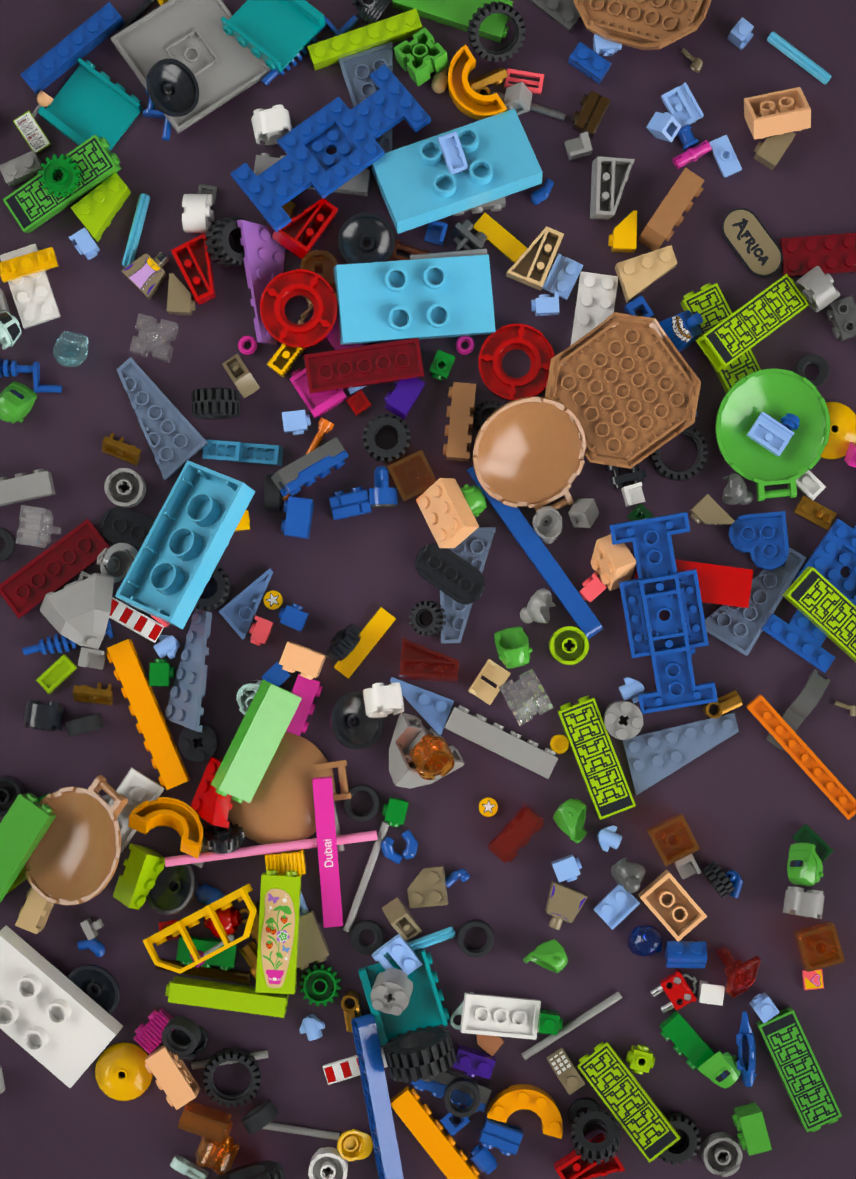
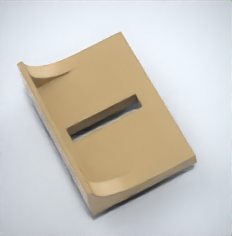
(484, 690)

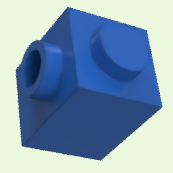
(293, 617)

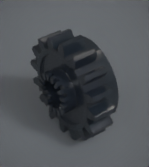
(344, 643)
(222, 839)

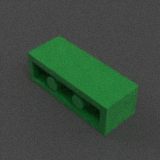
(224, 959)
(686, 1040)

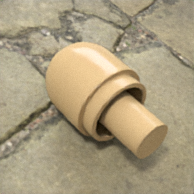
(440, 81)

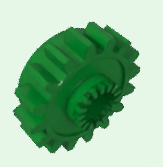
(50, 175)
(320, 995)

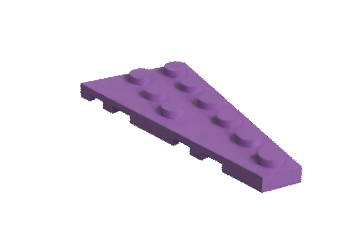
(262, 263)

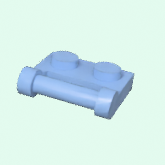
(400, 952)

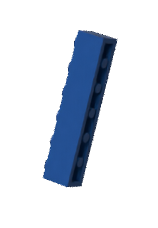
(72, 48)

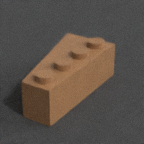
(671, 210)
(461, 421)

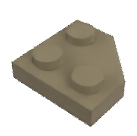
(428, 888)

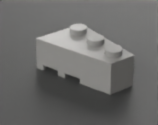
(607, 185)

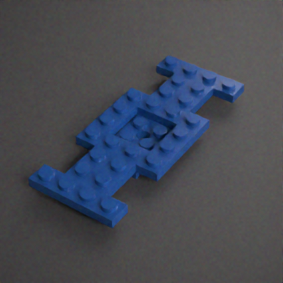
(351, 136)
(829, 557)
(661, 590)

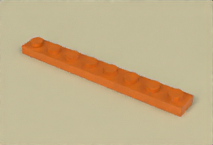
(803, 756)

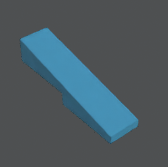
(243, 452)

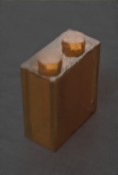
(205, 1121)

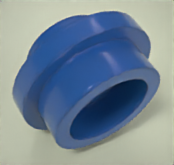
(790, 421)

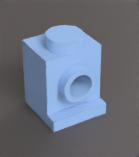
(741, 33)
(605, 47)
(85, 243)
(546, 305)

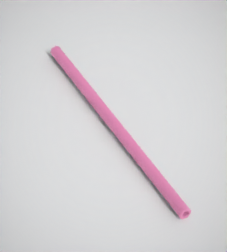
(268, 849)

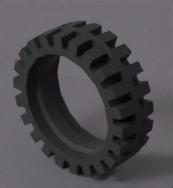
(514, 44)
(701, 458)
(232, 1098)

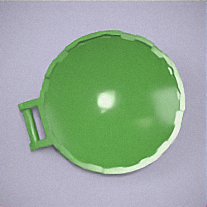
(775, 394)

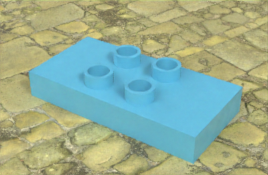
(422, 189)
(414, 299)
(185, 544)

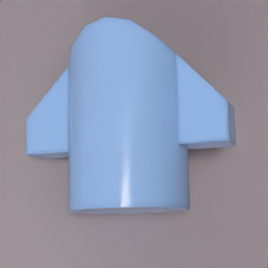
(167, 646)
(631, 689)
(608, 838)
(312, 1027)

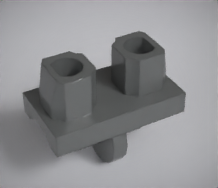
(465, 238)

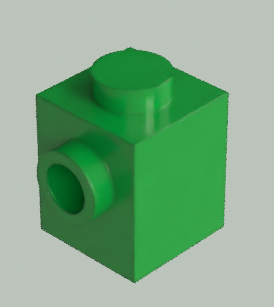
(441, 365)
(161, 673)
(395, 811)
(549, 1022)

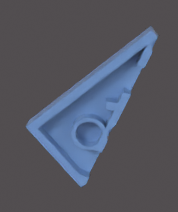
(243, 607)
(429, 705)

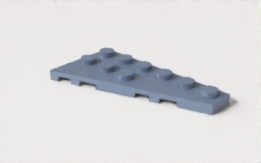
(356, 73)
(164, 426)
(474, 551)
(742, 626)
(191, 676)
(664, 751)

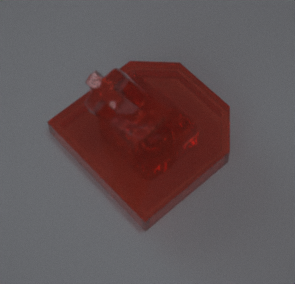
(739, 974)

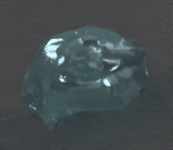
(71, 349)

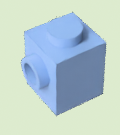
(663, 126)
(296, 422)
(567, 868)
(764, 1007)

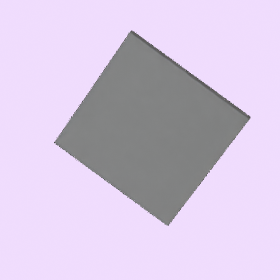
(194, 36)

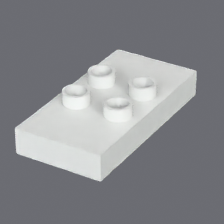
(49, 1012)

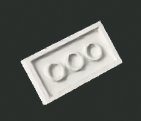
(32, 293)
(593, 303)
(136, 789)
(500, 1016)

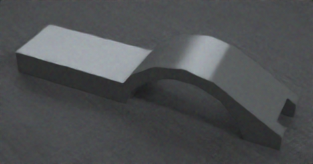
(803, 703)

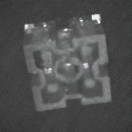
(154, 338)
(36, 527)
(526, 697)

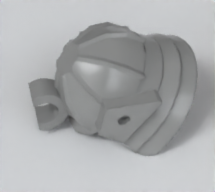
(116, 560)

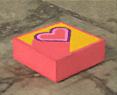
(812, 979)

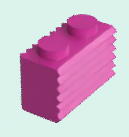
(150, 1035)

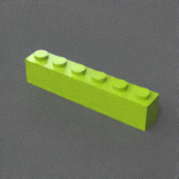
(364, 38)

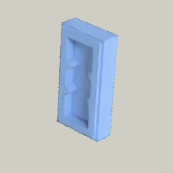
(453, 153)
(725, 156)

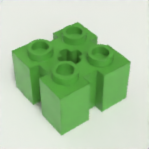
(421, 56)

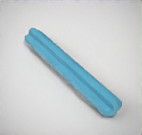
(799, 58)
(136, 229)
(428, 940)

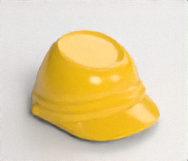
(354, 1145)

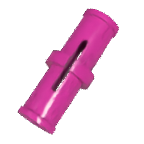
(692, 154)

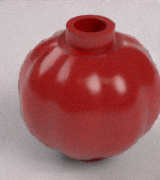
(229, 918)

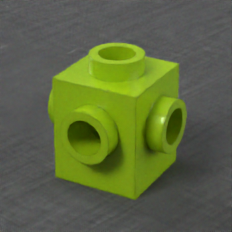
(637, 1053)

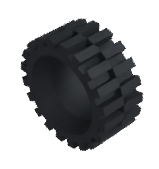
(419, 1054)

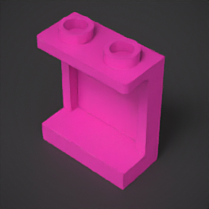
(317, 402)

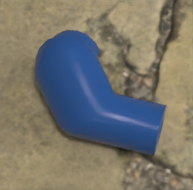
(542, 193)
(412, 845)
(388, 850)
(455, 875)
(737, 882)
(94, 945)

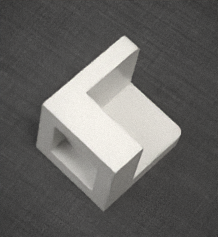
(633, 494)
(710, 993)

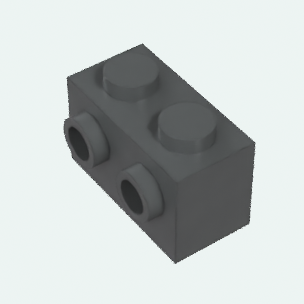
(843, 317)

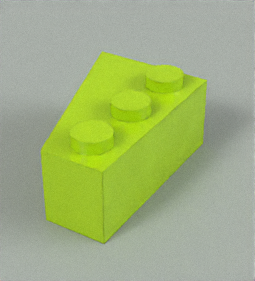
(101, 205)
(139, 876)

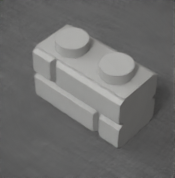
(21, 168)

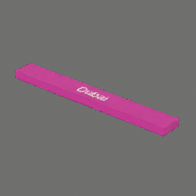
(327, 851)

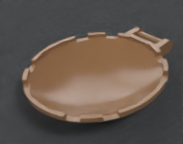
(530, 453)
(284, 799)
(80, 845)

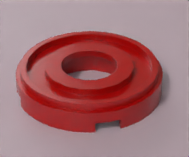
(298, 283)
(515, 338)

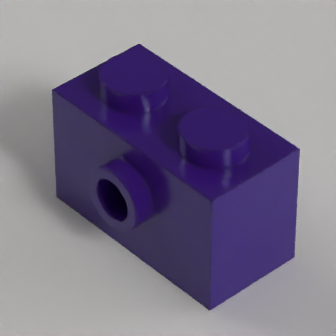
(404, 396)
(474, 1062)

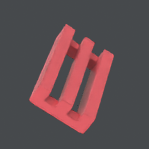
(527, 82)

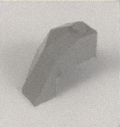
(81, 609)
(405, 737)

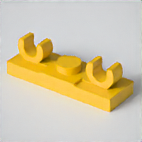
(28, 264)

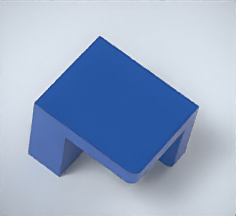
(436, 233)
(276, 674)

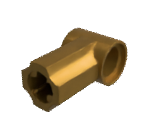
(725, 704)
(249, 953)
(351, 1011)

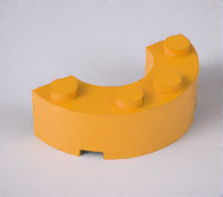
(463, 96)
(173, 814)
(531, 1098)

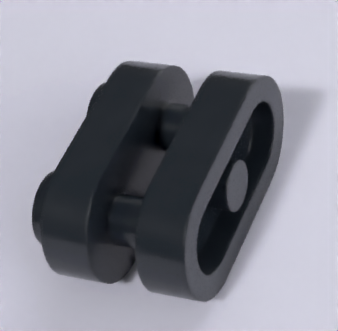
(619, 480)

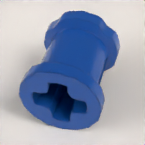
(687, 137)

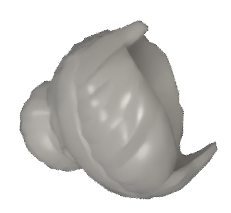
(551, 529)
(538, 607)

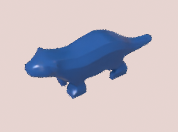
(746, 1052)

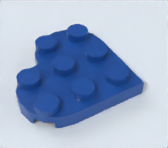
(762, 537)

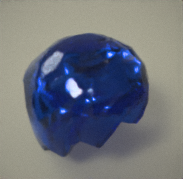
(645, 941)

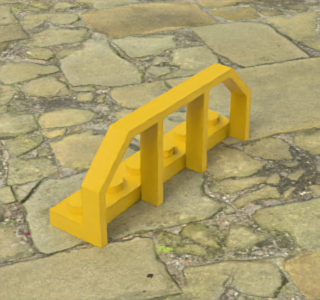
(192, 920)

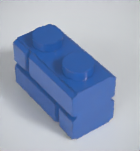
(589, 62)
(350, 504)
(686, 954)
(501, 1136)

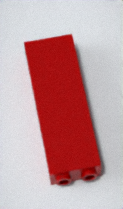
(719, 583)

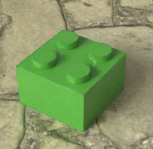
(752, 1129)

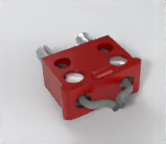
(677, 990)

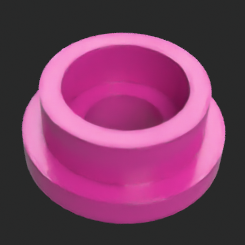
(245, 339)
(469, 340)

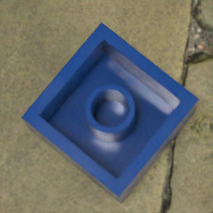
(298, 517)

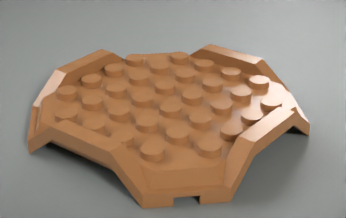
(642, 22)
(625, 389)

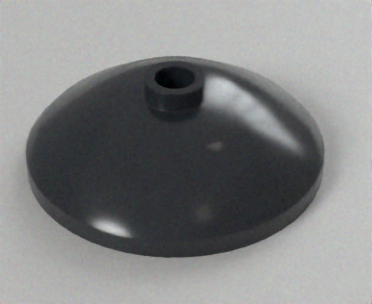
(179, 83)
(363, 228)
(363, 731)
(165, 896)
(108, 989)

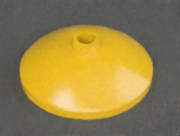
(845, 421)
(123, 1058)

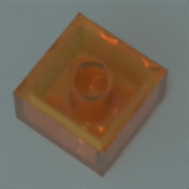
(412, 475)
(672, 839)
(819, 946)

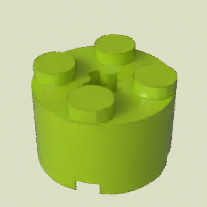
(576, 653)

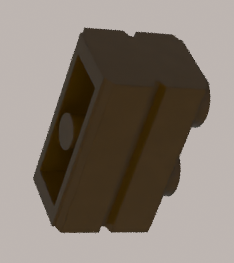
(591, 114)

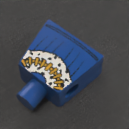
(682, 329)

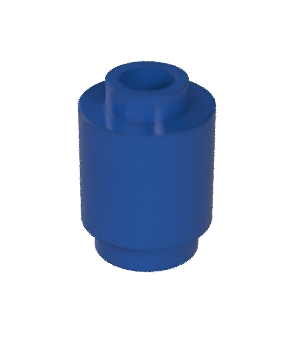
(208, 894)
(483, 1159)

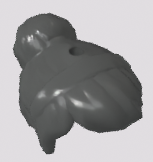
(736, 490)
(628, 874)

